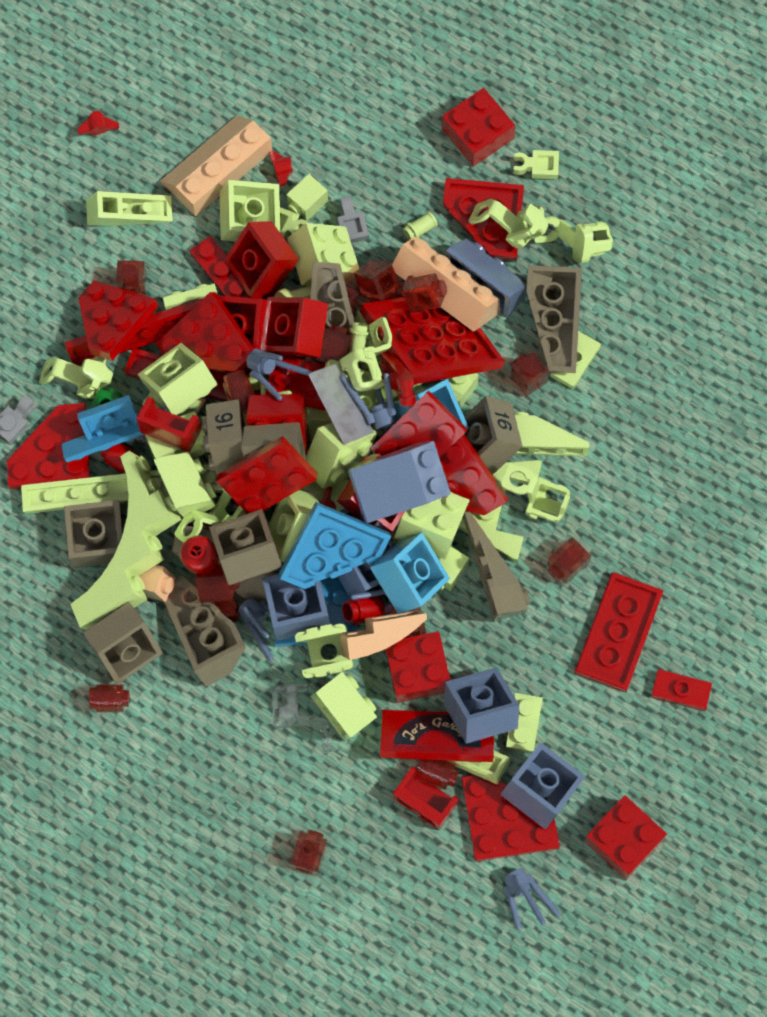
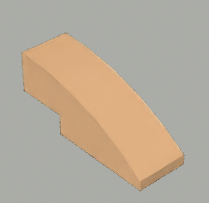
(380, 633)

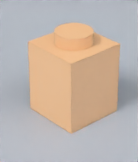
(158, 583)

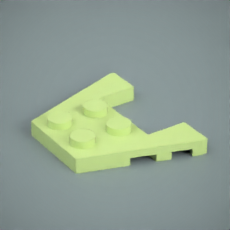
(504, 542)

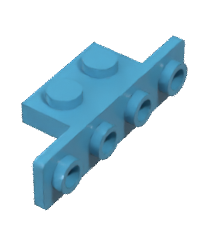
(103, 428)

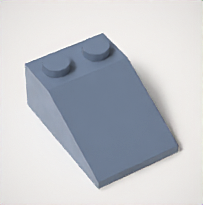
(399, 481)

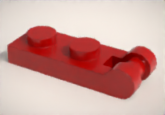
(400, 378)

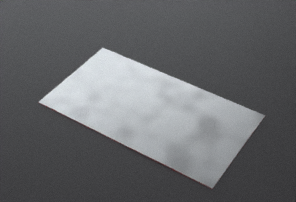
(340, 404)

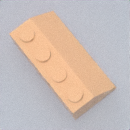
(221, 158)
(465, 297)

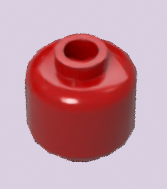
(197, 563)

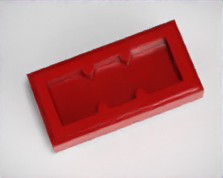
(681, 690)

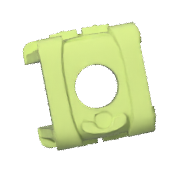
(316, 639)

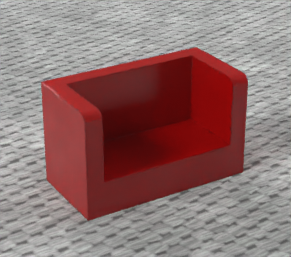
(168, 426)
(425, 799)

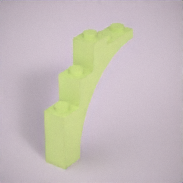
(138, 550)

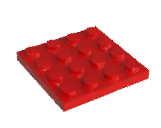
(433, 341)

